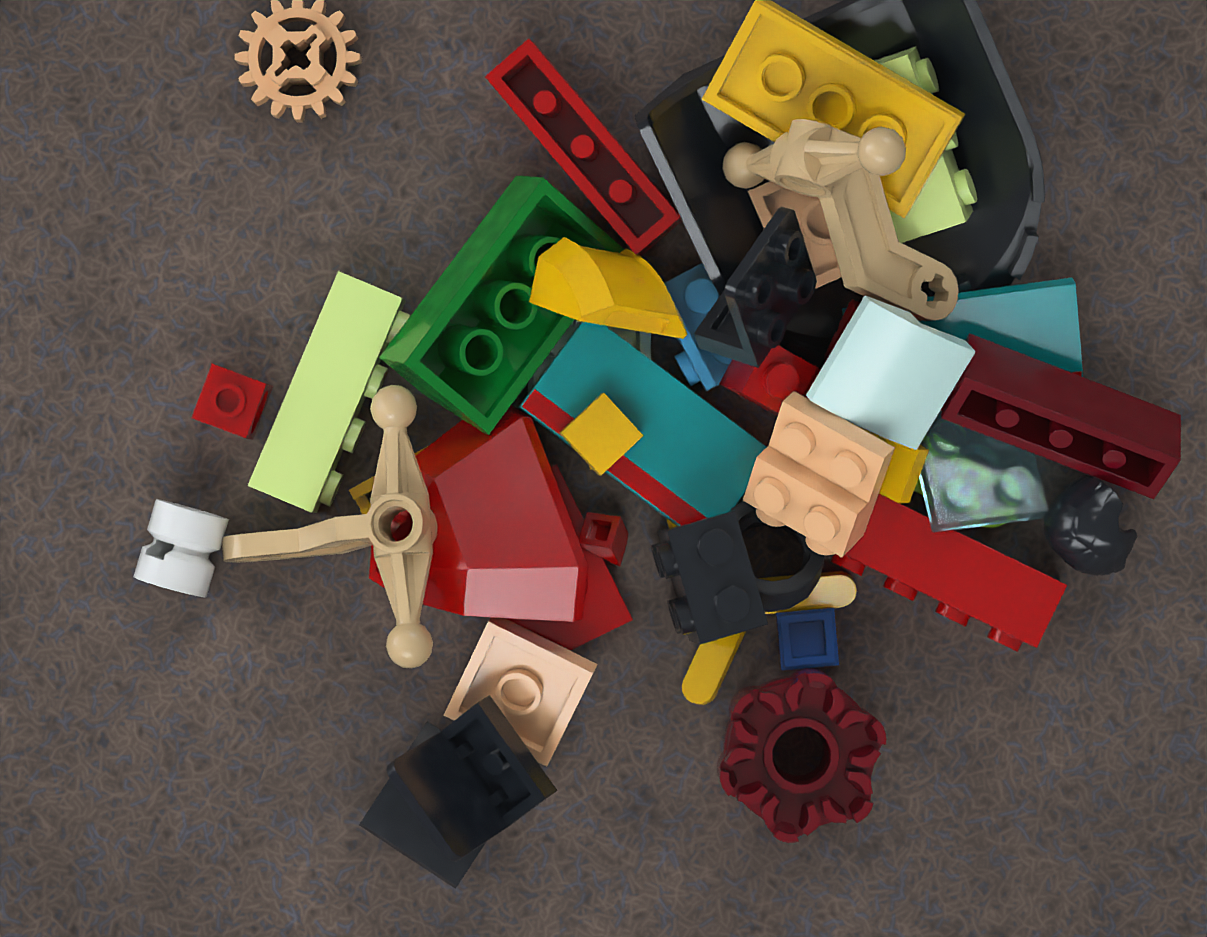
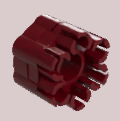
(800, 803)

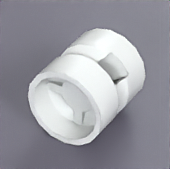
(181, 548)

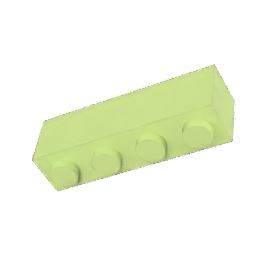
(327, 394)

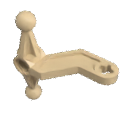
(847, 180)
(401, 564)

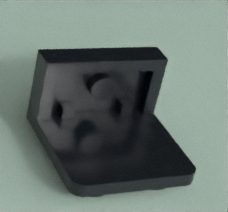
(761, 294)
(710, 578)
(470, 780)

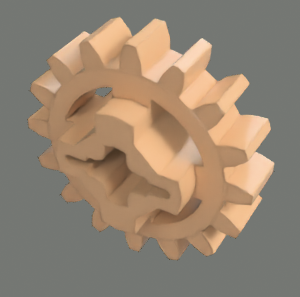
(278, 78)

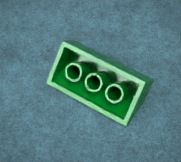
(475, 330)

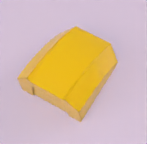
(605, 289)

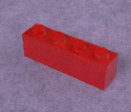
(584, 147)
(957, 573)

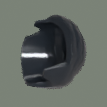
(1086, 528)

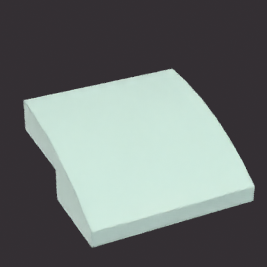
(890, 373)

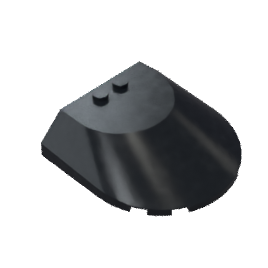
(993, 145)

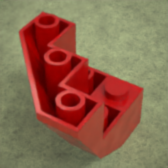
(500, 529)

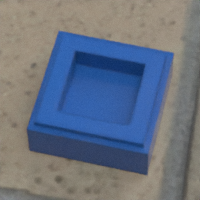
(807, 639)

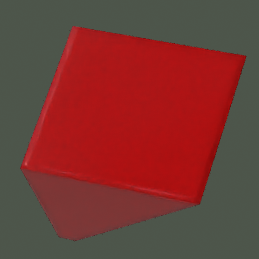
(604, 536)

